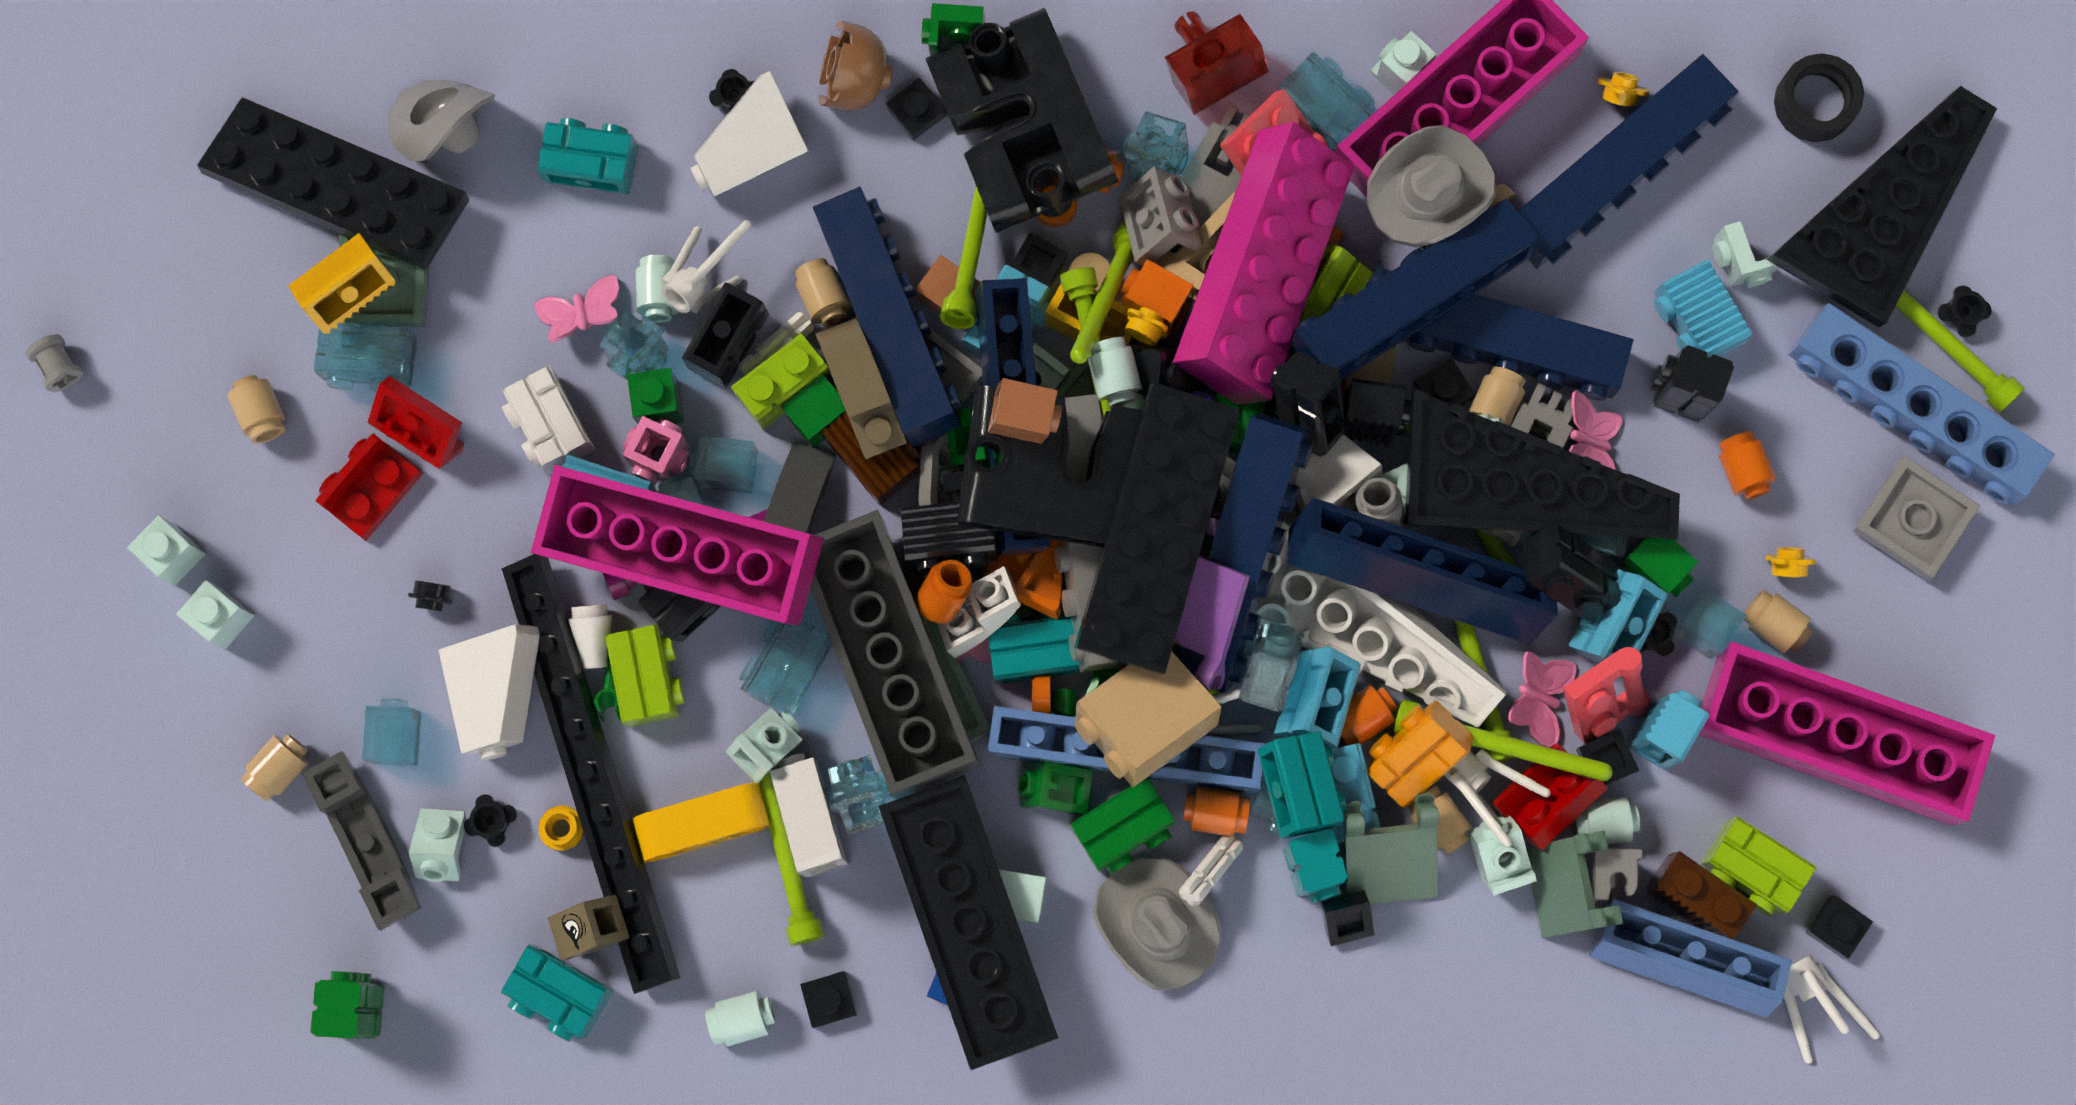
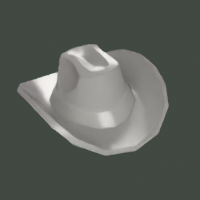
(436, 117)
(1429, 186)
(1155, 929)

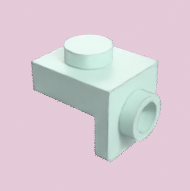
(1735, 255)
(437, 844)

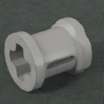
(54, 363)

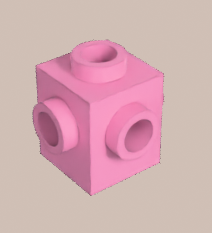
(646, 440)

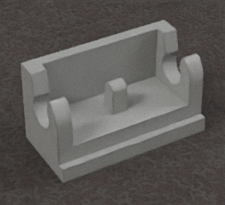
(1606, 872)

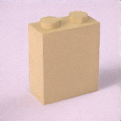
(1146, 718)

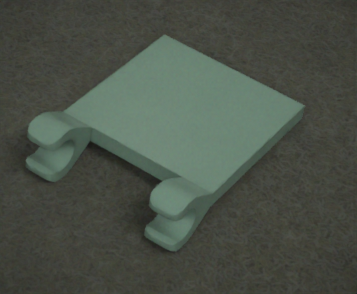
(1393, 860)
(1564, 886)

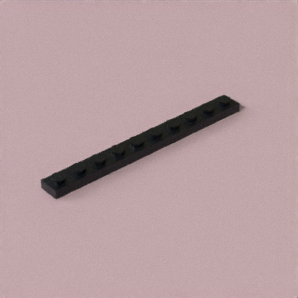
(591, 773)

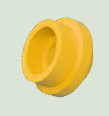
(548, 823)

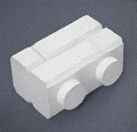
(546, 419)

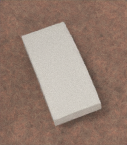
(984, 612)

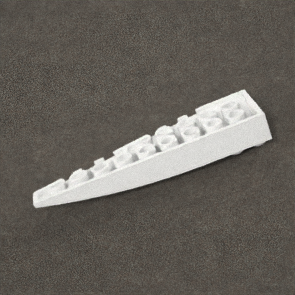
(1373, 630)

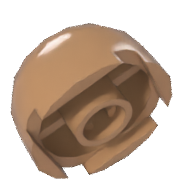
(854, 68)

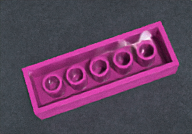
(1473, 81)
(1264, 264)
(677, 545)
(1845, 734)

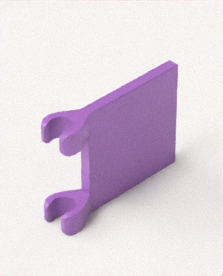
(1211, 617)

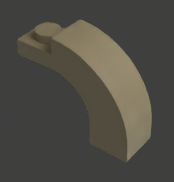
(861, 388)

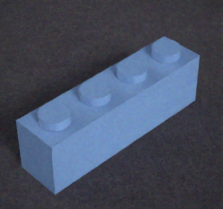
(1693, 960)

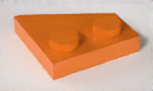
(1034, 579)

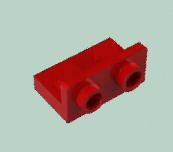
(415, 423)
(367, 486)
(1546, 817)

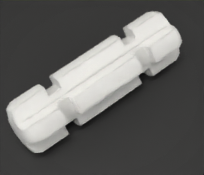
(796, 325)
(1210, 870)

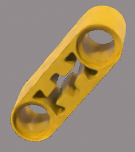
(701, 822)

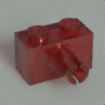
(1214, 60)

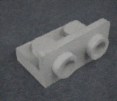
(1159, 215)

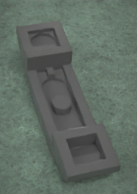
(800, 487)
(364, 839)

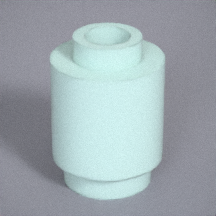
(649, 288)
(1114, 371)
(1609, 815)
(740, 1018)

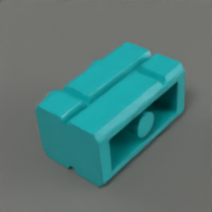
(588, 156)
(1032, 649)
(1302, 784)
(1315, 865)
(556, 993)

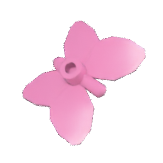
(595, 309)
(1594, 430)
(1532, 706)

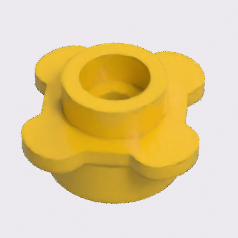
(1622, 89)
(1145, 326)
(1790, 562)

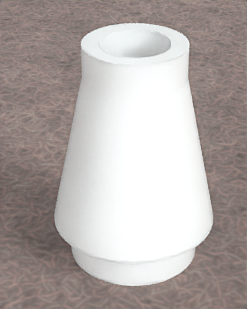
(589, 630)

